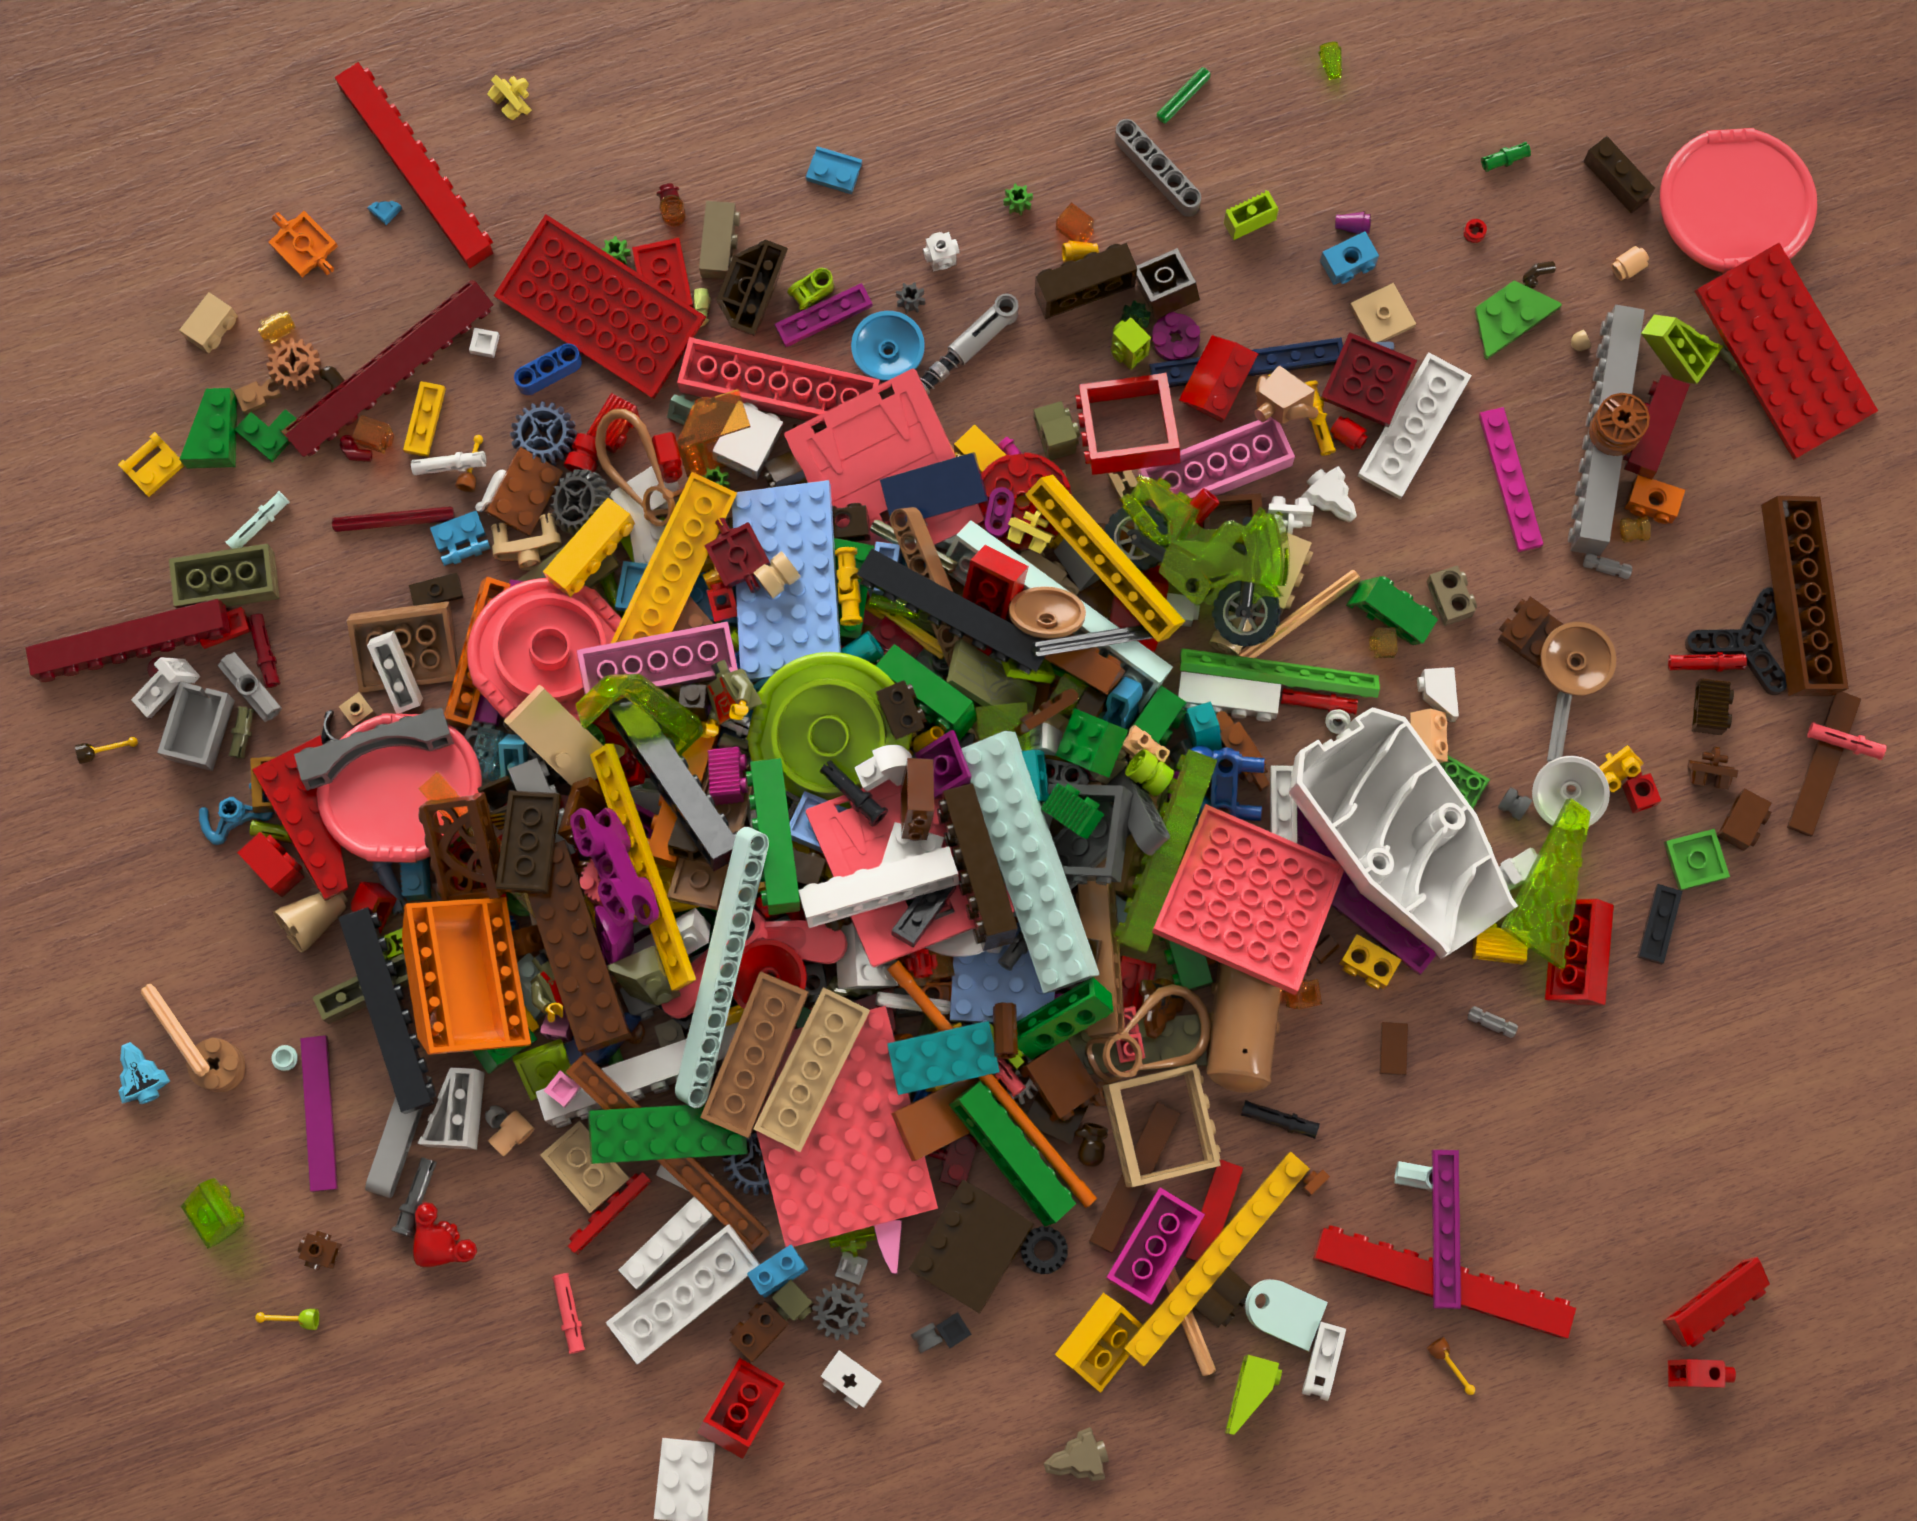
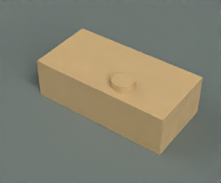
(555, 735)

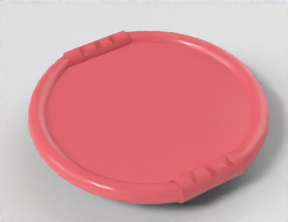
(1736, 197)
(533, 639)
(377, 797)

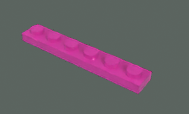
(1510, 479)

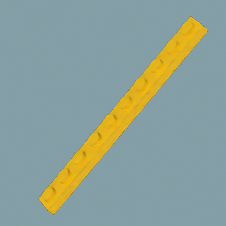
(664, 929)
(1216, 1259)

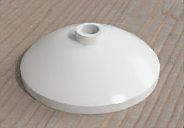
(1552, 782)

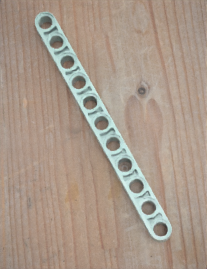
(721, 955)

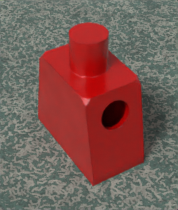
(1699, 1373)

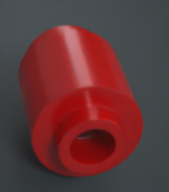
(1349, 433)

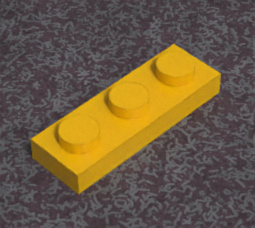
(424, 419)

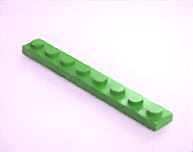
(1279, 673)

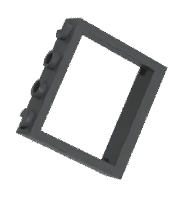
(1118, 834)

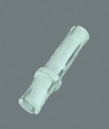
(258, 521)

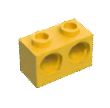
(1372, 956)

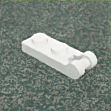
(1324, 1360)

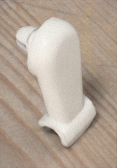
(492, 487)

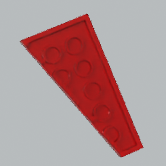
(302, 820)

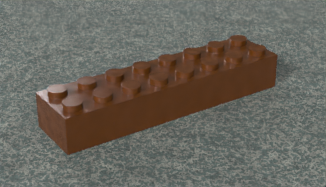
(1804, 596)
(578, 958)

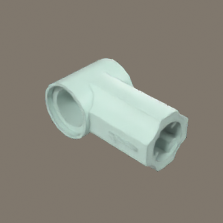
(1413, 1175)

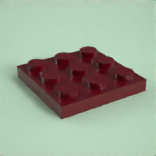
(1368, 379)

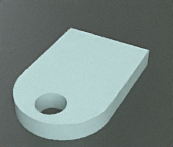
(1286, 1313)

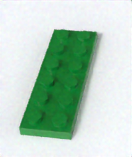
(658, 1135)

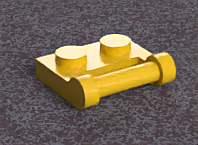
(155, 471)

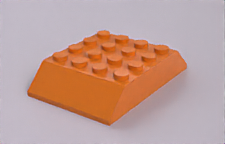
(464, 975)

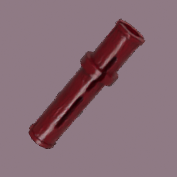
(266, 660)

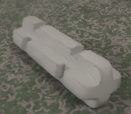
(1607, 566)
(1492, 1022)

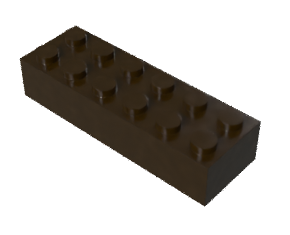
(977, 867)

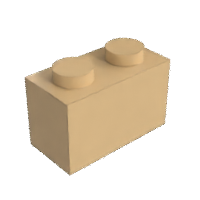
(209, 323)

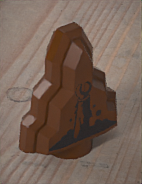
(1163, 1011)

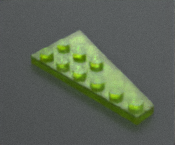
(1551, 888)

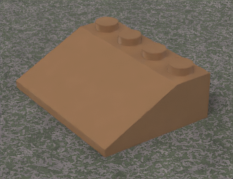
(423, 634)

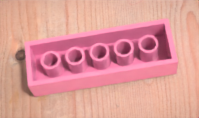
(1227, 460)
(661, 658)

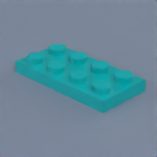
(943, 1057)

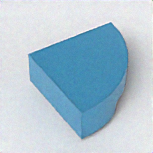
(385, 210)

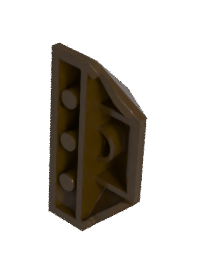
(751, 285)

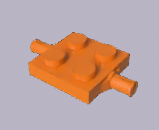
(302, 243)

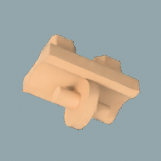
(1141, 740)

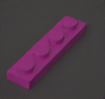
(823, 315)

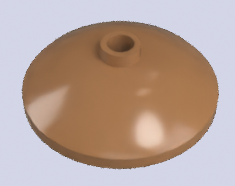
(1047, 612)
(1587, 646)

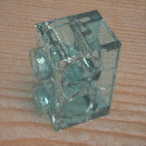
(488, 752)

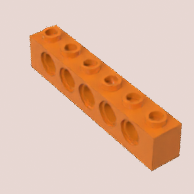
(463, 694)

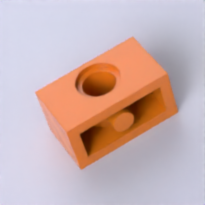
(1667, 495)

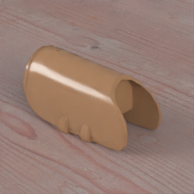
(1242, 1019)

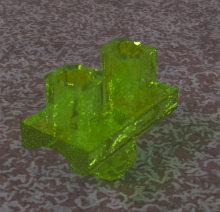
(853, 1240)

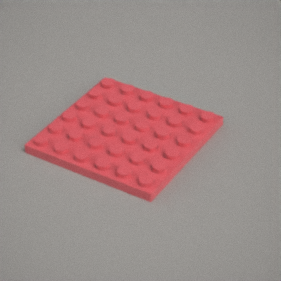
(1249, 899)

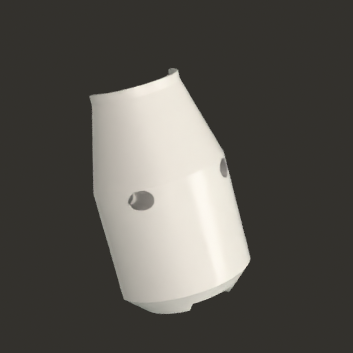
(1402, 830)

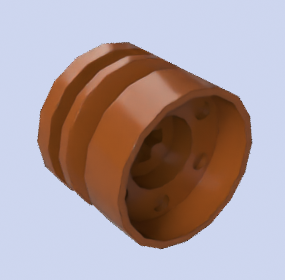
(1616, 436)

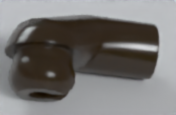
(332, 376)

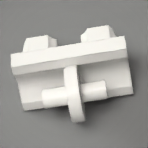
(1293, 515)

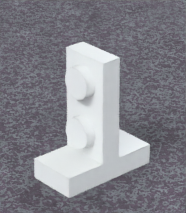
(164, 684)

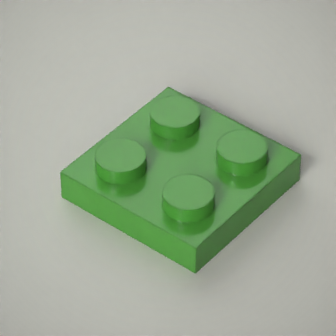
(1696, 859)

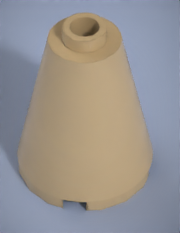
(309, 918)

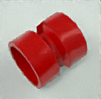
(584, 454)

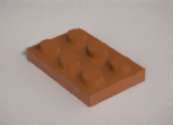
(524, 491)

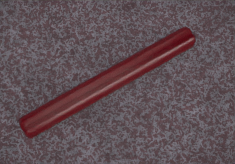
(393, 519)

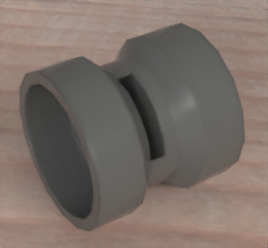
(1514, 803)

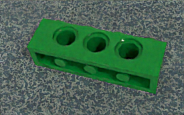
(1063, 1017)

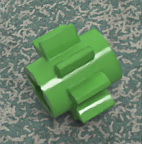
(1014, 194)
(617, 246)
(716, 474)

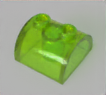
(213, 1212)

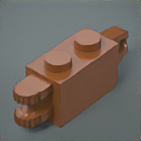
(1236, 737)

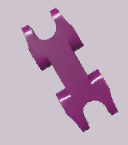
(618, 877)

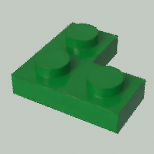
(264, 438)

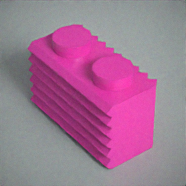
(726, 775)

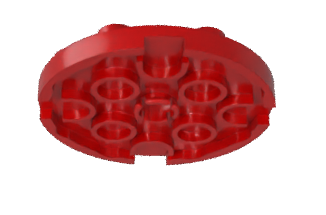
(1019, 475)

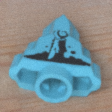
(140, 1076)

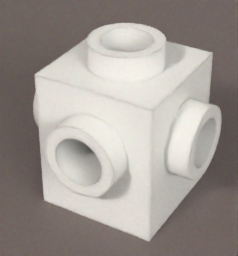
(941, 251)

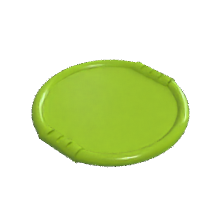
(819, 713)

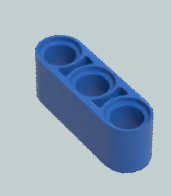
(553, 358)

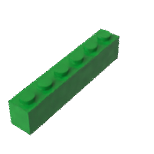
(773, 821)
(1012, 1153)

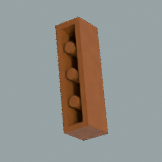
(1090, 667)

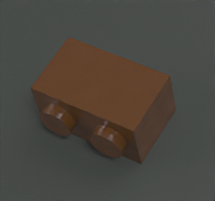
(1745, 819)

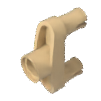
(526, 550)

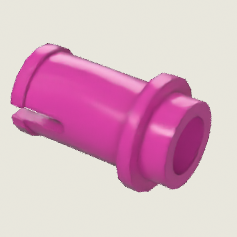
(1008, 447)

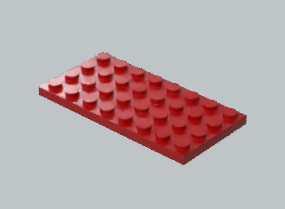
(599, 306)
(1786, 351)

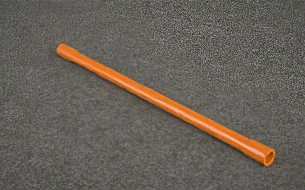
(1076, 1185)

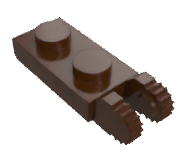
(1047, 710)

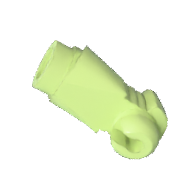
(702, 302)

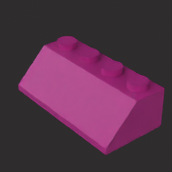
(1155, 1246)

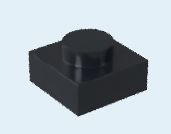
(953, 1330)

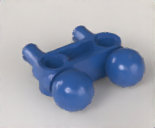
(1225, 782)

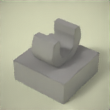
(851, 1268)

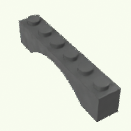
(323, 763)

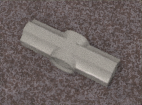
(259, 697)

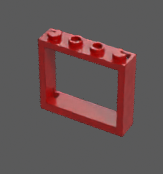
(1132, 457)

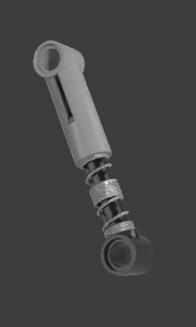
(972, 340)

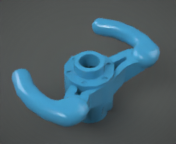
(226, 811)

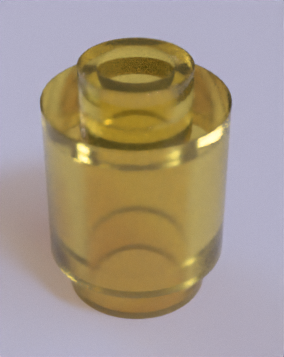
(276, 326)

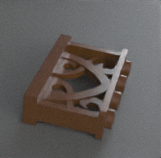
(442, 859)

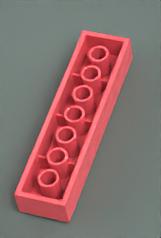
(767, 380)

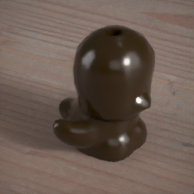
(1092, 1147)

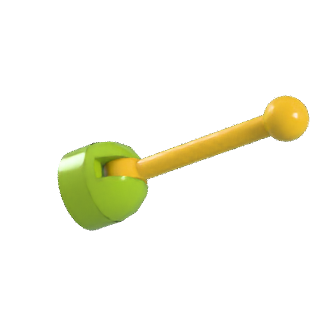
(307, 1318)

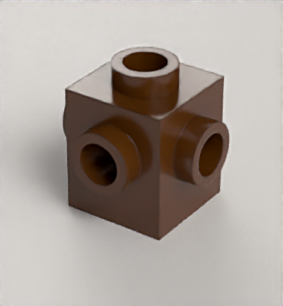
(327, 1252)

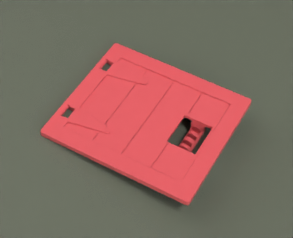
(877, 440)
(854, 844)

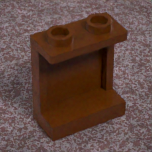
(583, 794)
(1061, 1080)

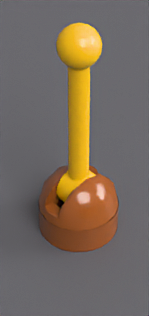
(467, 481)
(1440, 1350)

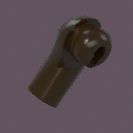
(1535, 271)

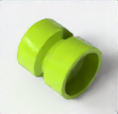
(1149, 772)

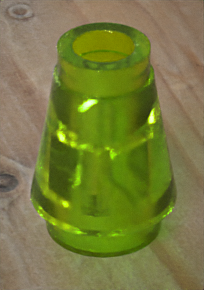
(1331, 58)

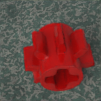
(921, 963)

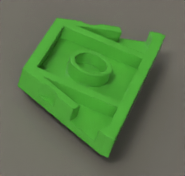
(1511, 315)

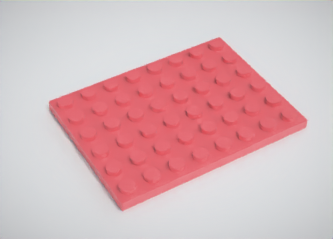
(854, 1159)

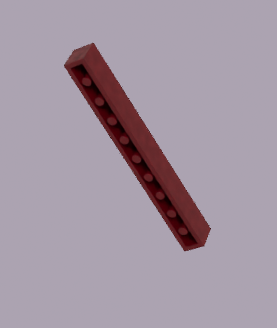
(387, 368)

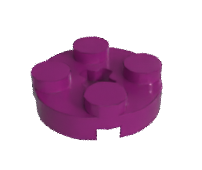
(1188, 332)

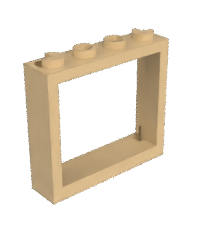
(1122, 1134)

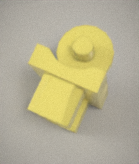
(503, 89)
(1019, 528)

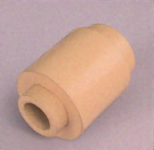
(1630, 263)

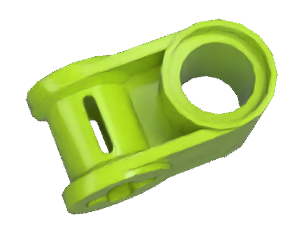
(810, 289)

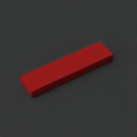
(1215, 1208)

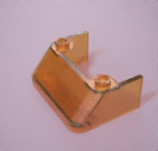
(705, 425)

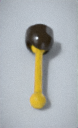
(86, 752)

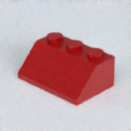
(1218, 377)

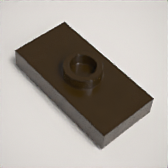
(436, 590)

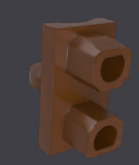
(1723, 773)

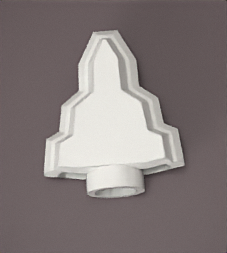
(1330, 494)

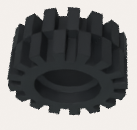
(1060, 1254)

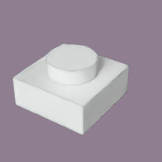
(484, 342)

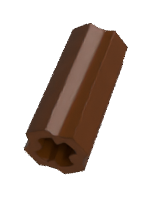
(1005, 1030)

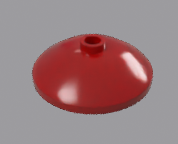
(768, 957)

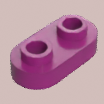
(999, 513)

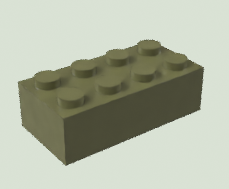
(228, 575)

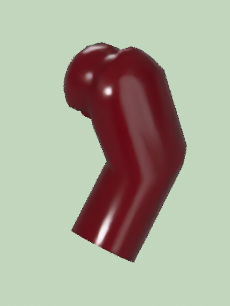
(352, 451)

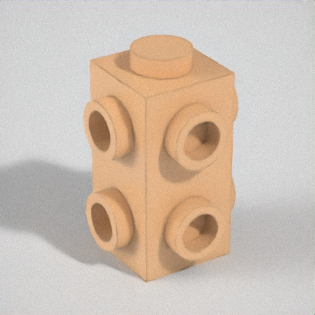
(1432, 729)

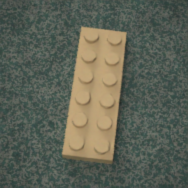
(811, 1069)

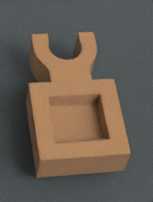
(254, 396)

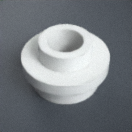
(1334, 726)

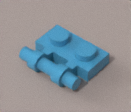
(457, 532)

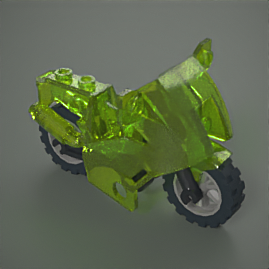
(1209, 556)

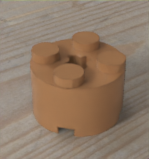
(229, 1060)

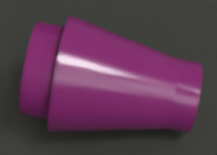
(1354, 222)

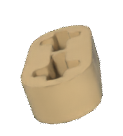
(1118, 484)

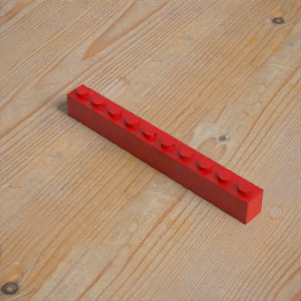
(414, 165)
(1416, 1274)

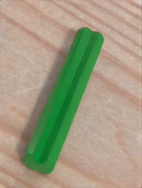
(1183, 95)

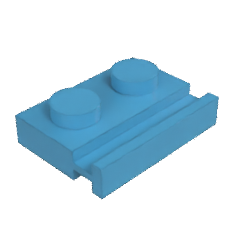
(834, 170)

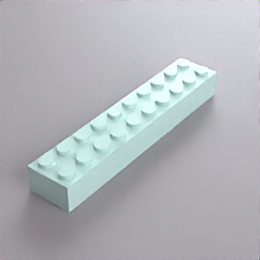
(1136, 659)
(1029, 862)

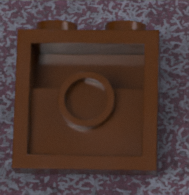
(1528, 629)

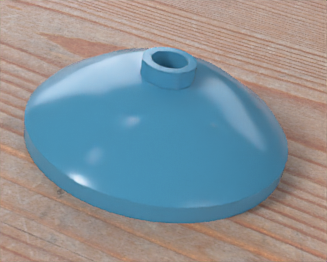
(883, 332)

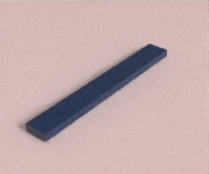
(1268, 359)

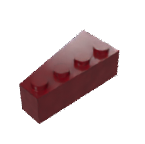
(1663, 407)

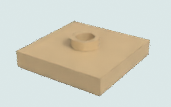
(1383, 314)

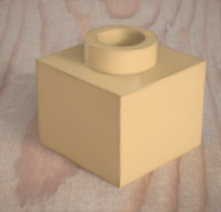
(365, 712)

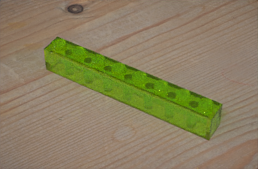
(1162, 866)

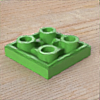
(1467, 780)

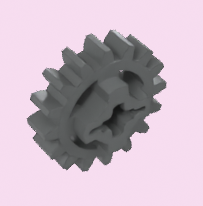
(843, 1323)

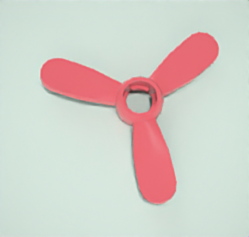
(812, 944)

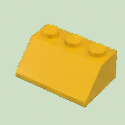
(1098, 1342)

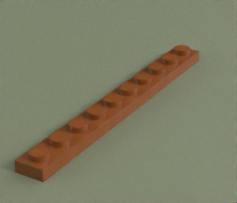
(685, 1170)

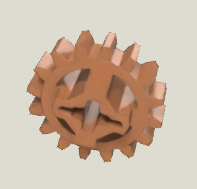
(304, 366)

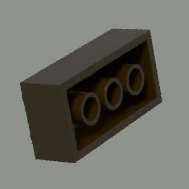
(1085, 280)

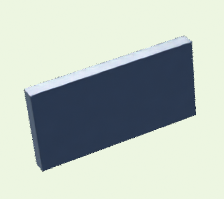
(936, 487)

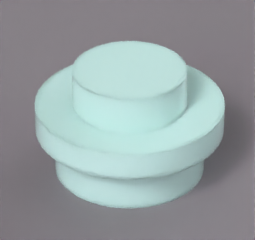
(284, 1058)

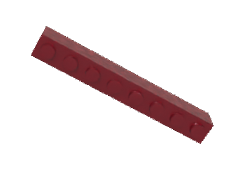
(128, 640)

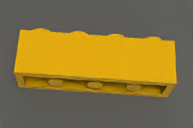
(589, 547)

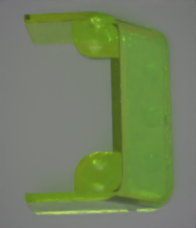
(675, 719)

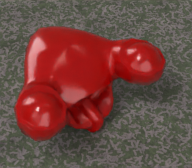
(438, 1242)

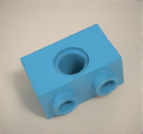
(1357, 247)

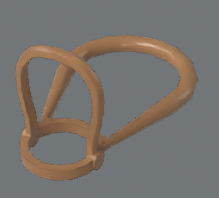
(616, 477)
(1178, 1061)

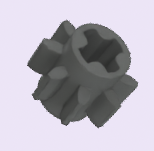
(913, 292)

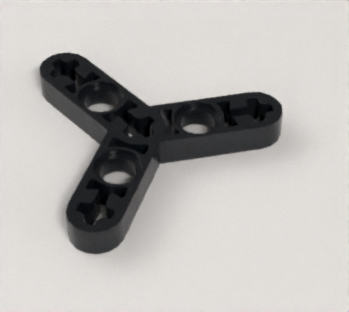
(1736, 643)

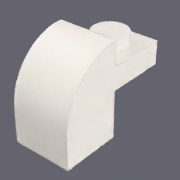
(886, 764)
(1517, 868)

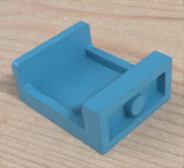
(777, 1271)

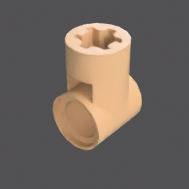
(513, 1130)

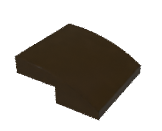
(1040, 1113)

